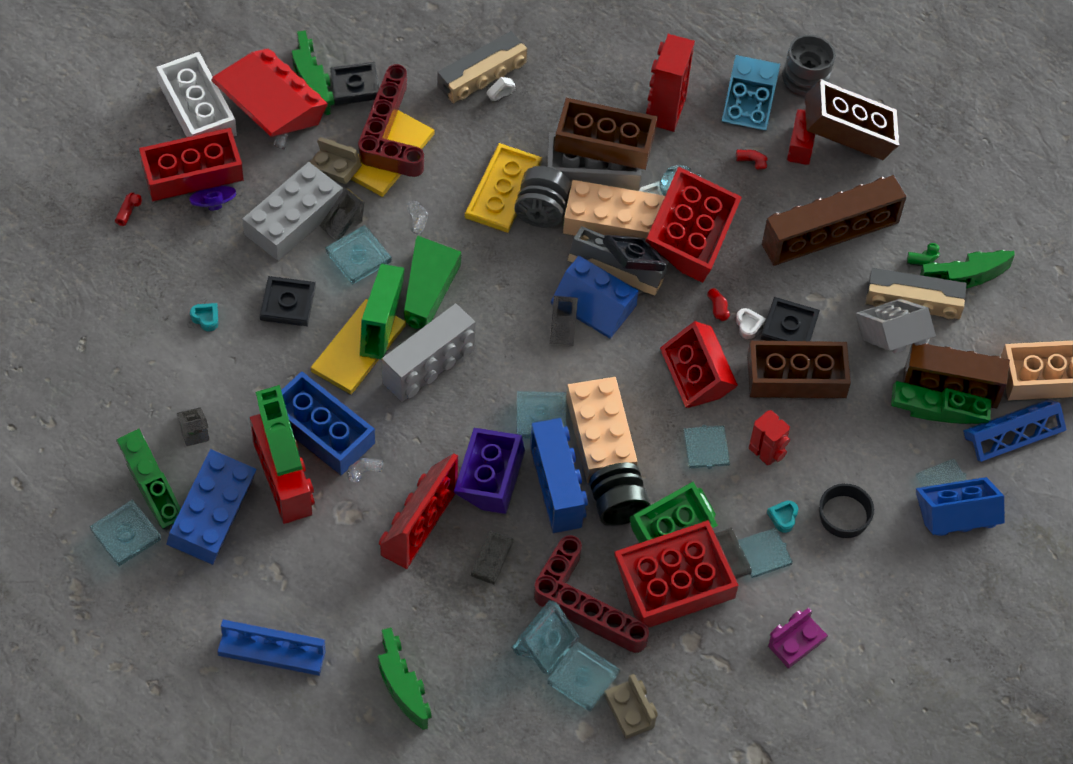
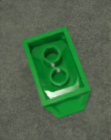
(672, 513)

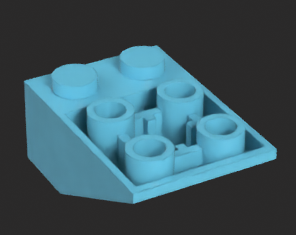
(751, 92)

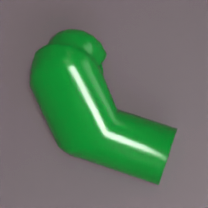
(926, 257)

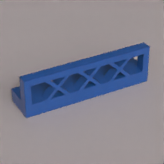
(1012, 421)
(271, 647)

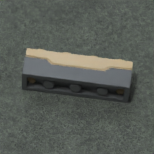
(482, 67)
(591, 247)
(941, 296)

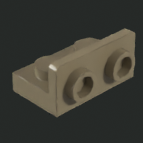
(336, 160)
(631, 707)

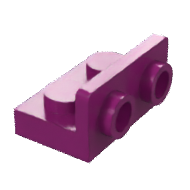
(796, 638)

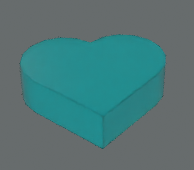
(205, 315)
(783, 515)

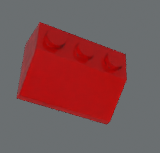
(698, 365)

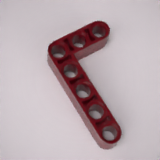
(383, 152)
(583, 602)

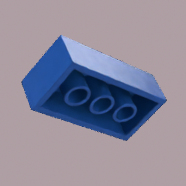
(326, 424)
(557, 475)
(211, 506)

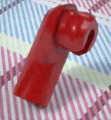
(752, 155)
(131, 200)
(719, 304)

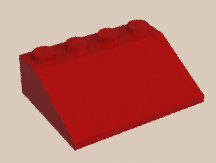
(271, 93)
(692, 223)
(420, 513)
(676, 574)

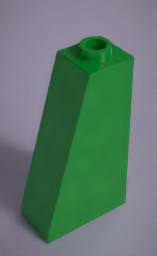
(429, 280)
(381, 311)

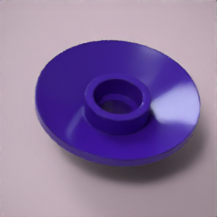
(213, 197)

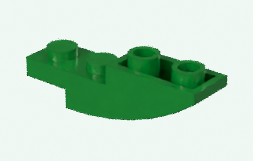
(307, 69)
(975, 270)
(944, 406)
(278, 430)
(149, 478)
(400, 684)

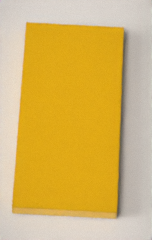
(404, 130)
(499, 187)
(342, 360)

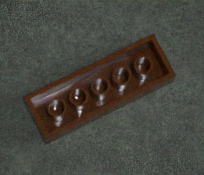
(833, 220)

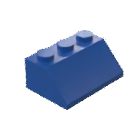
(602, 298)
(961, 506)

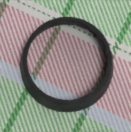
(850, 491)

